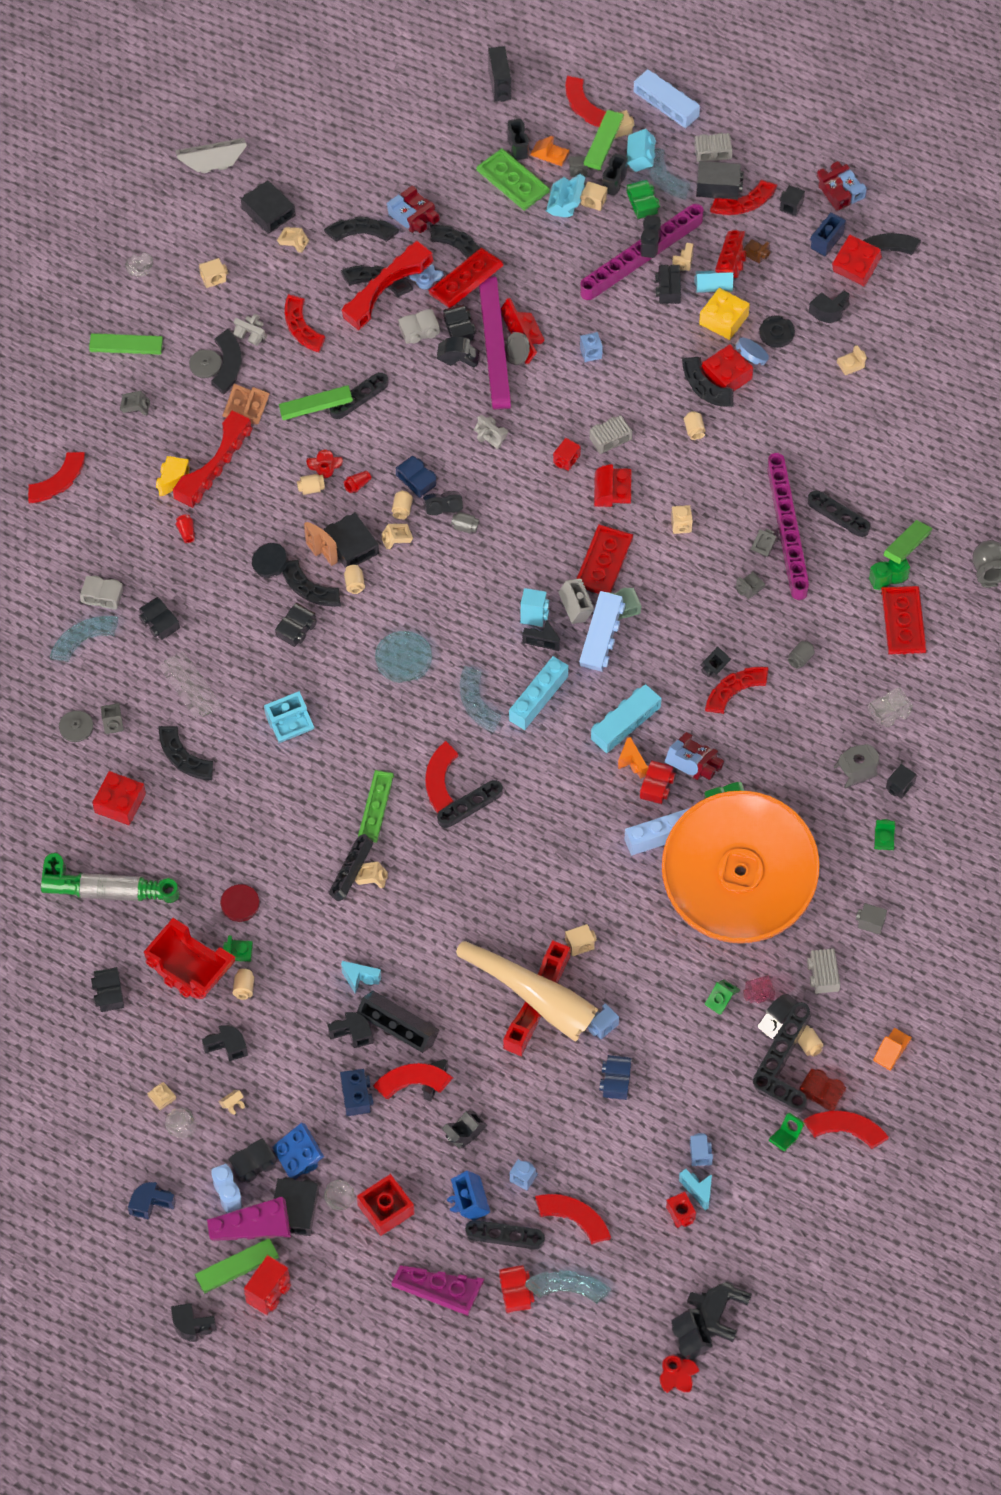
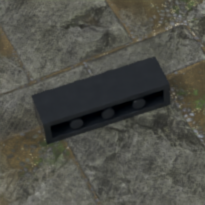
(398, 1021)

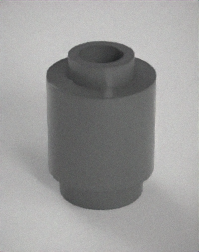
(465, 522)
(801, 654)

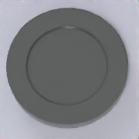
(517, 348)
(205, 363)
(76, 726)

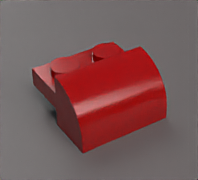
(612, 486)

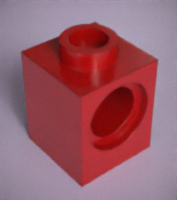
(566, 454)
(678, 1202)

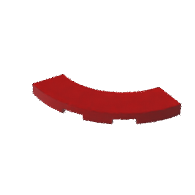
(580, 103)
(752, 201)
(297, 325)
(60, 481)
(733, 684)
(435, 776)
(412, 1074)
(848, 1122)
(575, 1210)

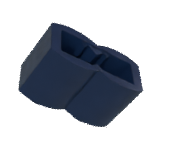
(416, 476)
(617, 1077)

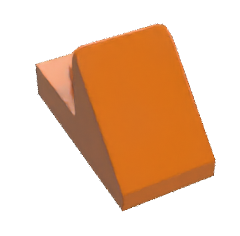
(547, 151)
(632, 757)
(892, 1048)

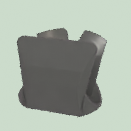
(858, 772)

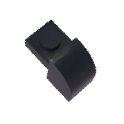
(829, 310)
(457, 349)
(777, 1015)
(353, 1025)
(228, 1038)
(465, 1129)
(187, 1326)

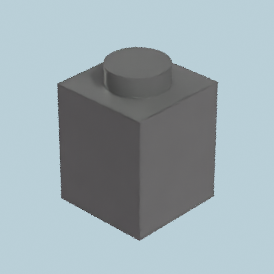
(871, 918)

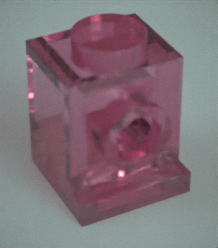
(759, 990)

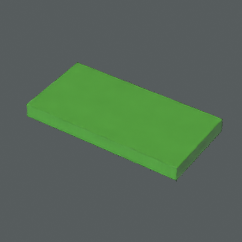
(513, 179)

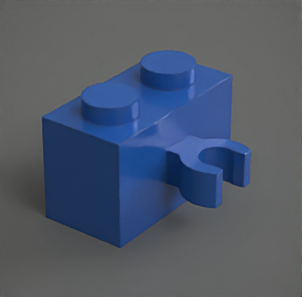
(469, 1196)

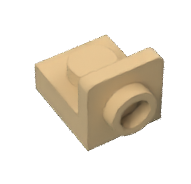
(293, 237)
(685, 259)
(853, 361)
(396, 534)
(372, 873)

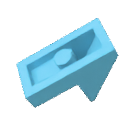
(356, 972)
(699, 1191)

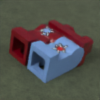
(840, 185)
(412, 210)
(694, 758)

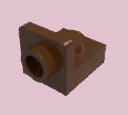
(757, 251)

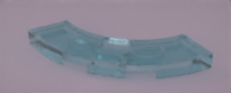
(665, 180)
(81, 631)
(473, 703)
(567, 1281)

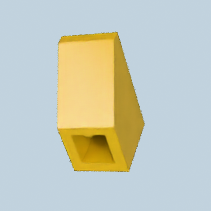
(171, 472)

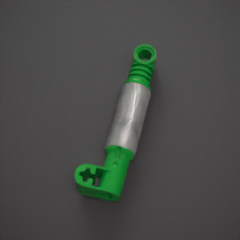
(102, 887)

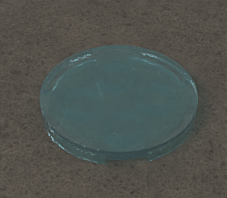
(403, 656)

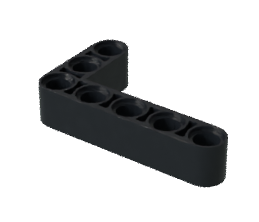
(781, 1058)

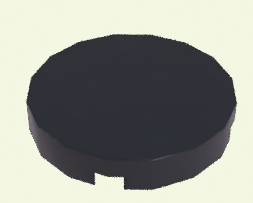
(771, 332)
(270, 560)

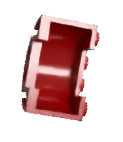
(186, 962)

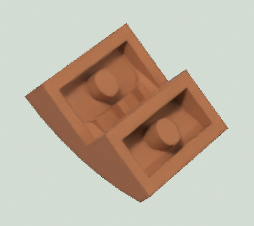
(246, 402)
(320, 542)

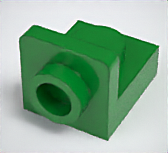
(884, 834)
(240, 949)

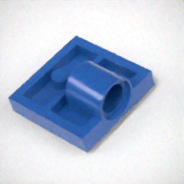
(298, 1152)

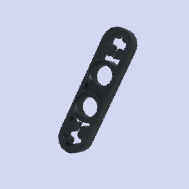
(359, 396)
(840, 512)
(467, 801)
(351, 867)
(505, 1231)

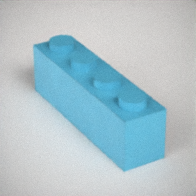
(538, 693)
(625, 718)

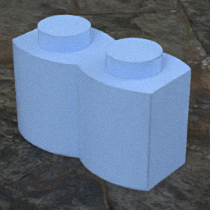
(226, 1188)

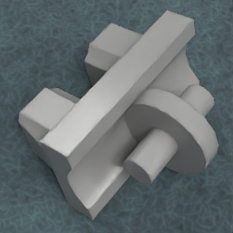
(242, 327)
(488, 431)

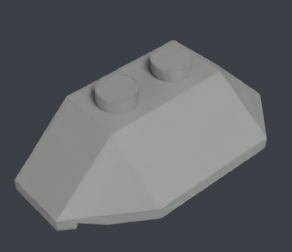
(212, 156)

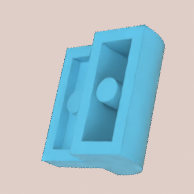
(565, 196)
(710, 281)
(288, 717)

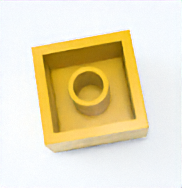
(724, 313)

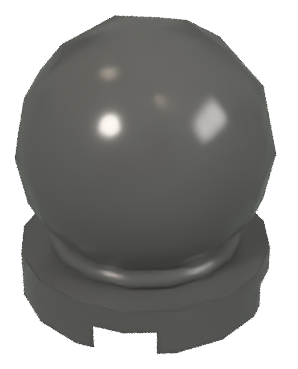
(987, 563)

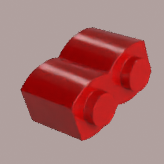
(657, 781)
(514, 1291)

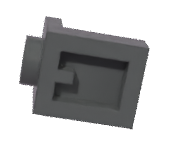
(576, 166)
(135, 401)
(764, 542)
(749, 585)
(112, 718)

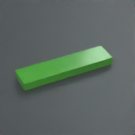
(603, 139)
(126, 344)
(315, 402)
(907, 541)
(376, 804)
(235, 1266)

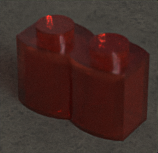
(823, 1090)

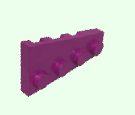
(260, 1220)
(446, 1290)

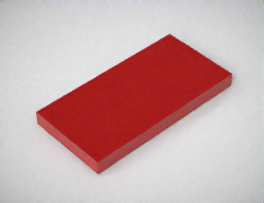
(465, 277)
(604, 559)
(903, 620)

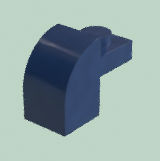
(146, 1197)

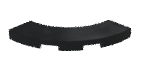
(361, 225)
(455, 238)
(894, 242)
(361, 274)
(231, 361)
(703, 386)
(307, 590)
(180, 757)

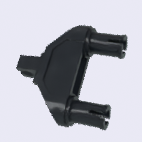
(713, 1304)

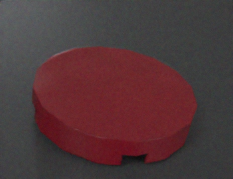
(240, 903)

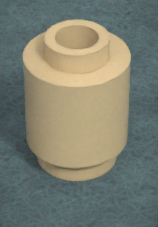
(694, 425)
(310, 484)
(402, 505)
(354, 579)
(243, 984)
(810, 1042)

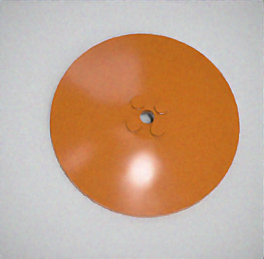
(747, 833)

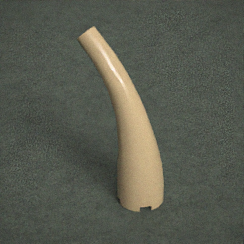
(551, 1000)

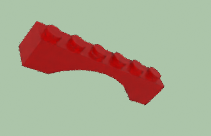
(411, 261)
(191, 486)
(525, 1022)

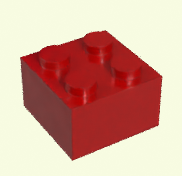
(857, 260)
(728, 368)
(119, 798)
(385, 1204)
(267, 1285)

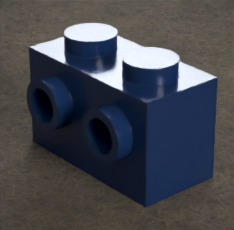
(827, 234)
(355, 1092)

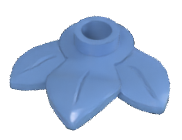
(427, 277)

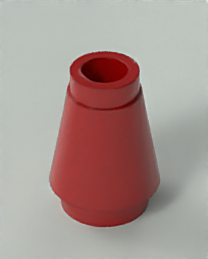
(357, 481)
(185, 527)

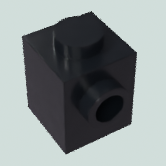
(791, 200)

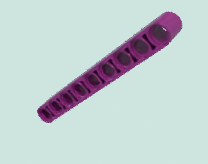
(631, 259)
(494, 344)
(790, 532)

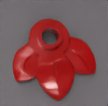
(324, 463)
(678, 1377)

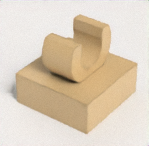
(161, 1096)
(232, 1099)

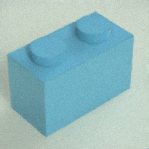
(641, 150)
(534, 607)

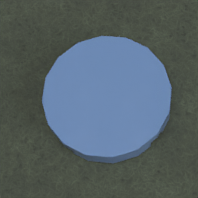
(752, 351)

